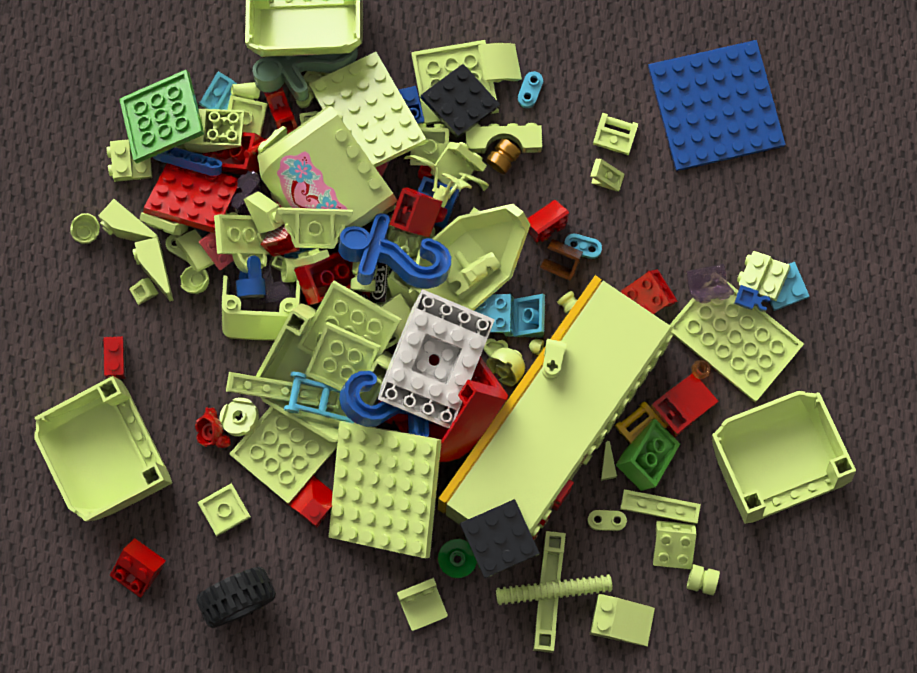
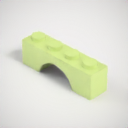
(526, 137)

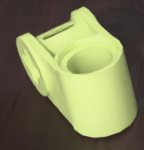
(554, 355)

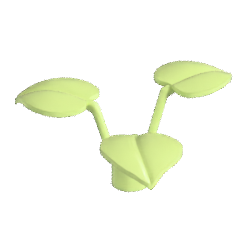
(444, 193)

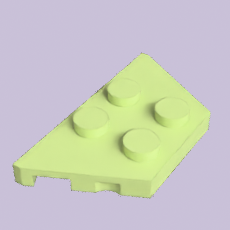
(314, 226)

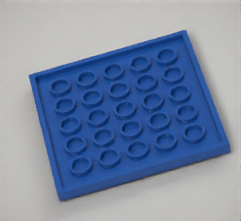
(716, 105)

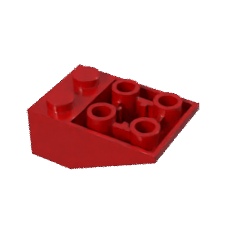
(684, 404)

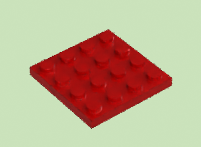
(191, 197)

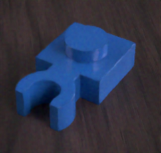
(748, 298)

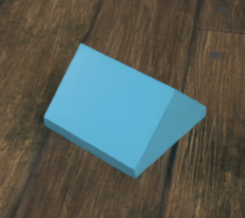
(529, 316)

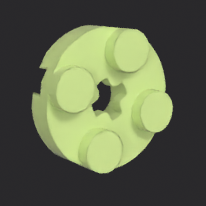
(246, 424)

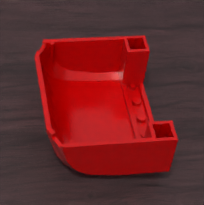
(481, 402)

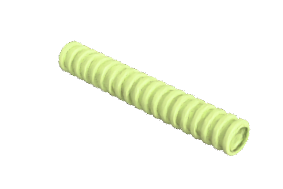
(554, 589)

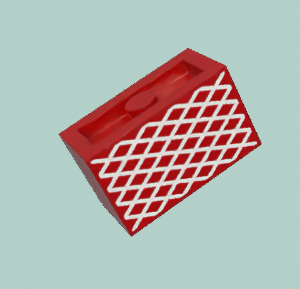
(278, 242)

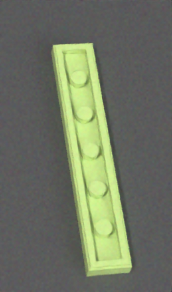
(278, 390)

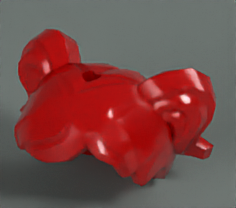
(210, 430)

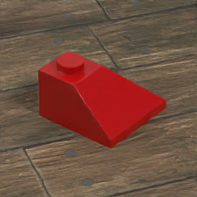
(313, 501)

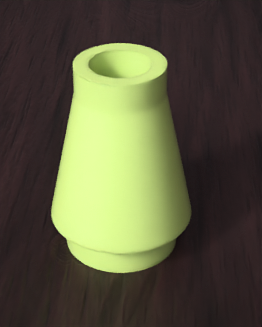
(245, 90)

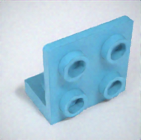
(502, 310)

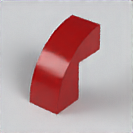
(280, 110)

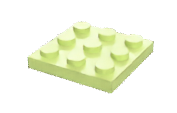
(340, 356)

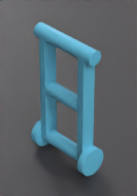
(293, 407)

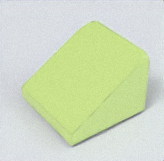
(143, 290)

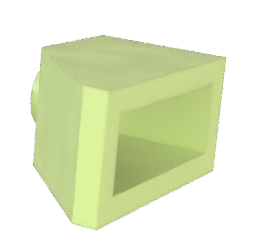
(263, 212)

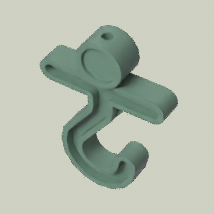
(275, 70)

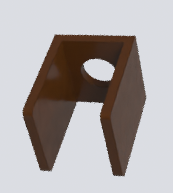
(558, 269)

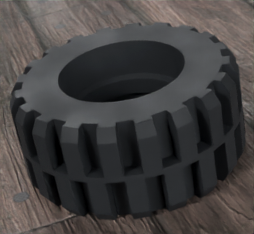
(235, 597)

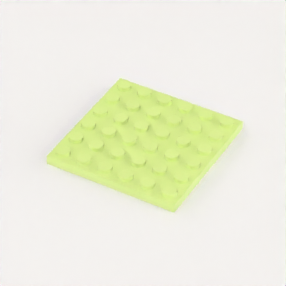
(385, 489)

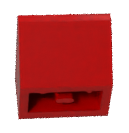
(416, 212)
(547, 220)
(137, 567)

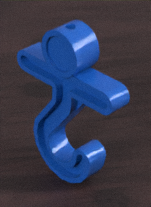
(371, 248)
(374, 415)

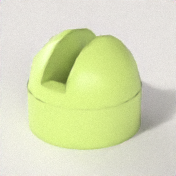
(536, 346)

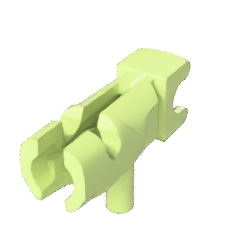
(473, 271)

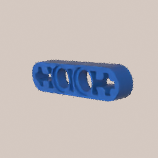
(191, 161)

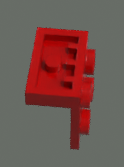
(650, 292)

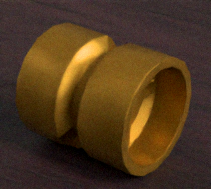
(503, 156)

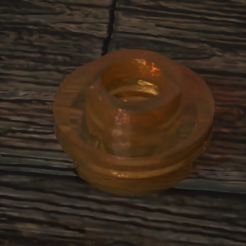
(702, 365)

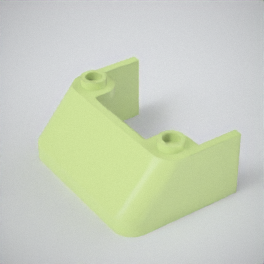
(254, 324)

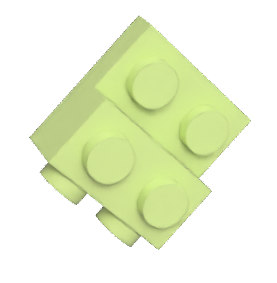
(437, 141)
(123, 165)
(168, 226)
(764, 275)

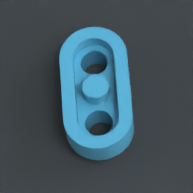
(530, 89)
(583, 244)

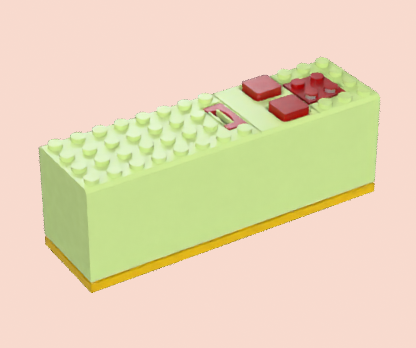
(560, 421)

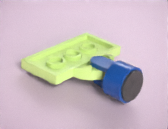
(241, 238)

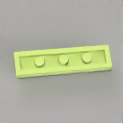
(660, 506)

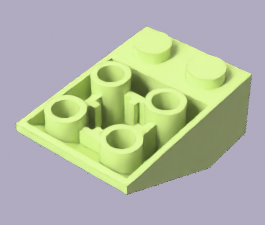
(221, 131)

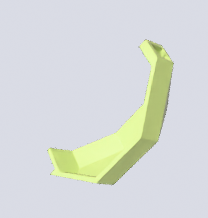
(475, 235)

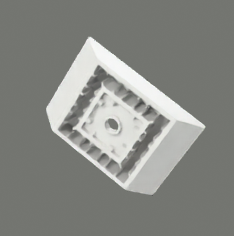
(452, 335)

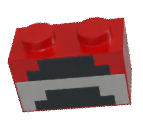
(115, 357)

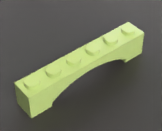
(547, 608)

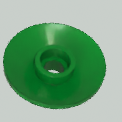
(446, 556)

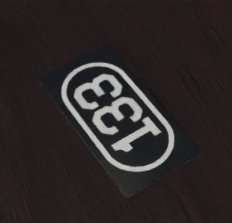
(381, 284)

